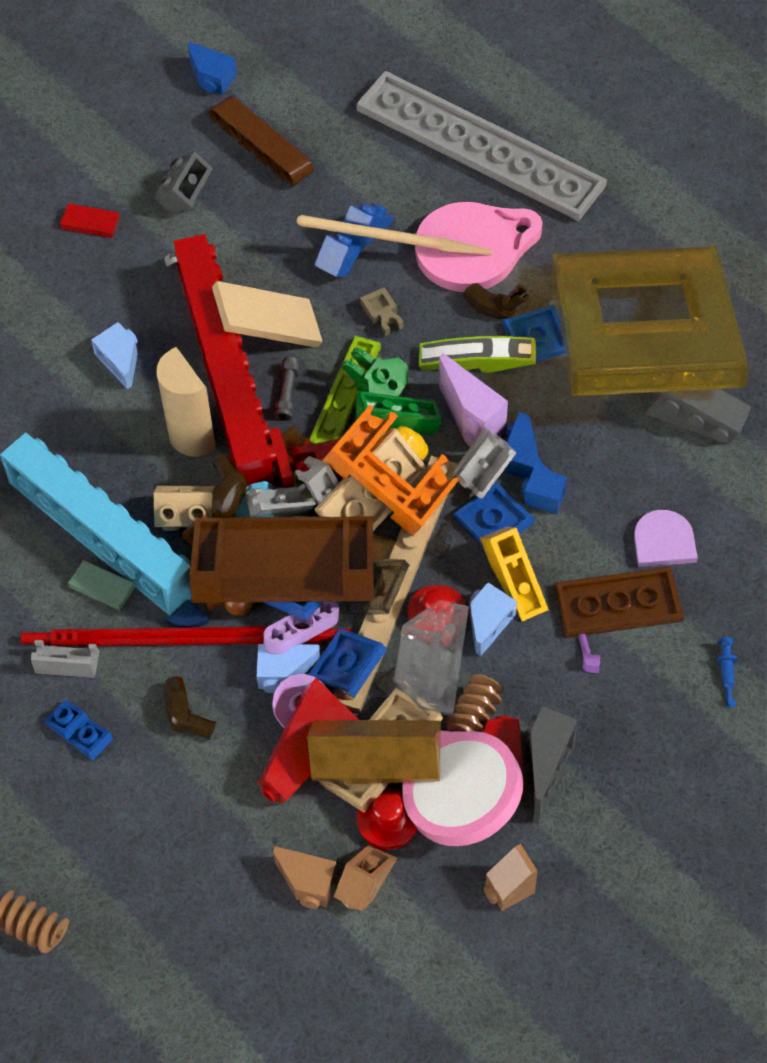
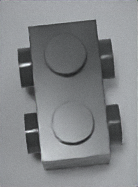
(183, 182)

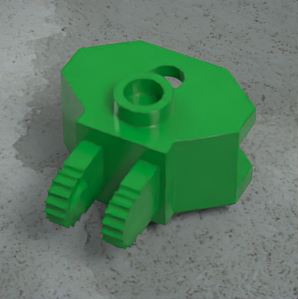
(379, 375)

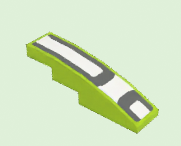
(480, 352)

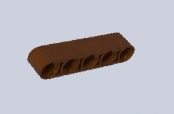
(262, 140)

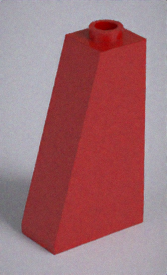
(290, 758)

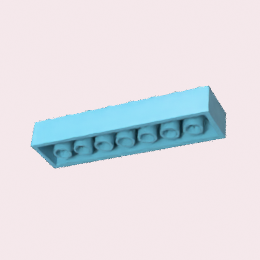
(98, 522)

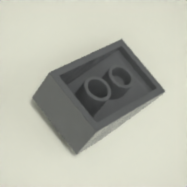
(550, 745)

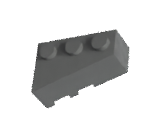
(701, 411)

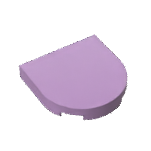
(664, 539)

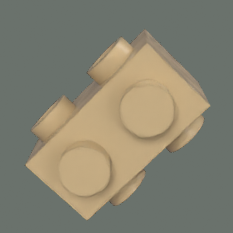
(185, 505)

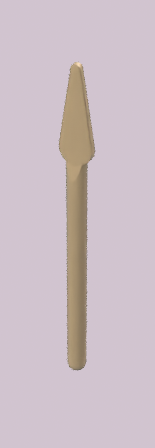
(442, 243)

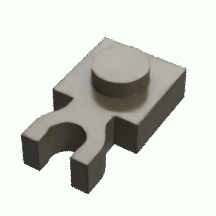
(382, 308)

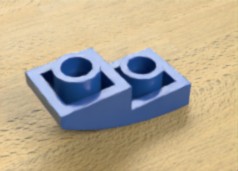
(78, 729)

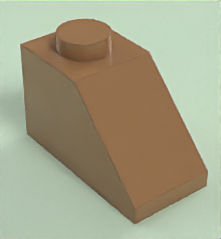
(307, 876)
(364, 877)
(511, 879)

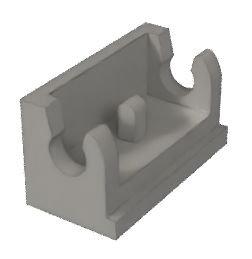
(483, 463)
(318, 478)
(279, 502)
(65, 660)

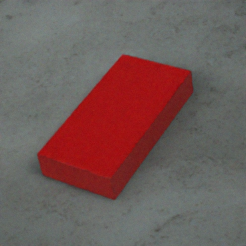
(90, 220)
(283, 465)

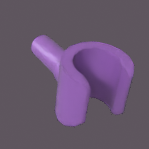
(590, 662)

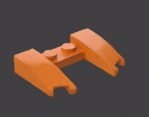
(410, 505)

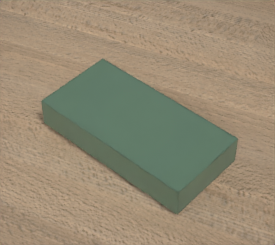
(101, 585)

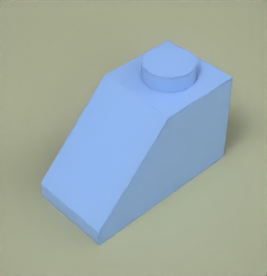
(117, 352)
(489, 615)
(277, 667)

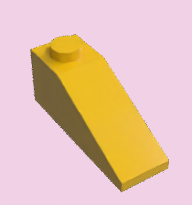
(514, 571)

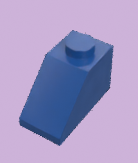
(212, 68)

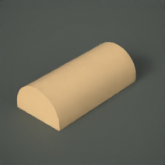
(185, 406)

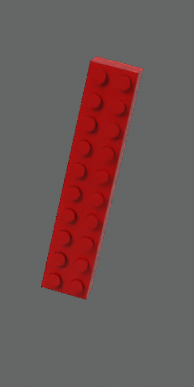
(225, 364)

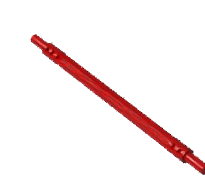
(160, 636)

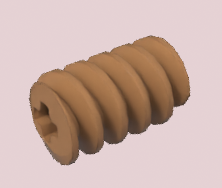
(475, 704)
(29, 925)

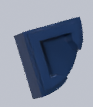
(187, 616)

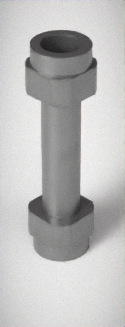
(284, 407)

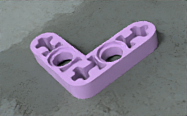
(296, 636)

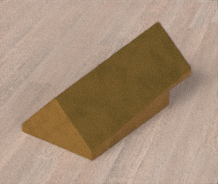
(375, 751)

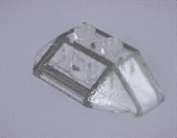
(432, 656)

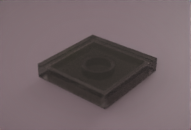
(387, 582)

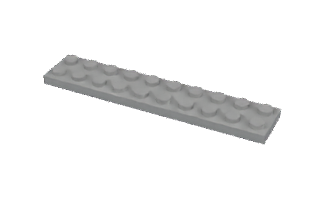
(482, 145)

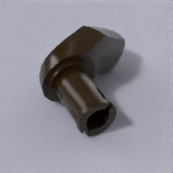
(495, 304)
(231, 489)
(179, 712)

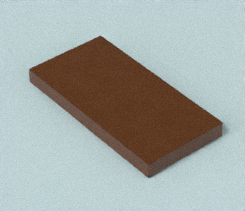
(618, 602)

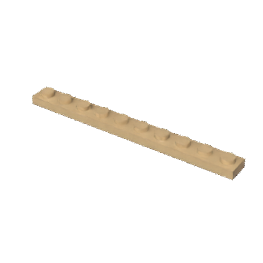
(381, 626)

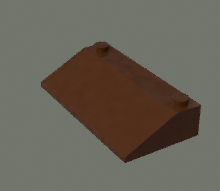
(282, 559)

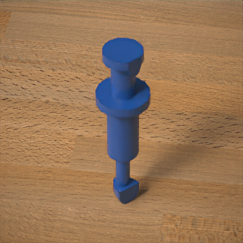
(727, 670)

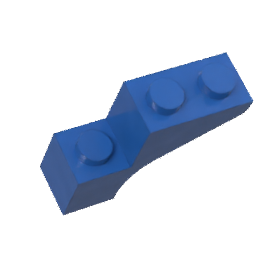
(341, 250)
(540, 485)

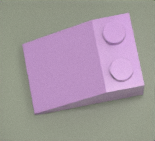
(471, 401)

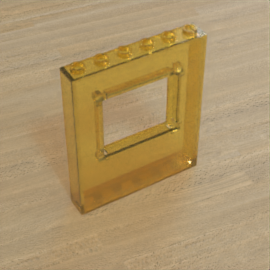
(652, 353)

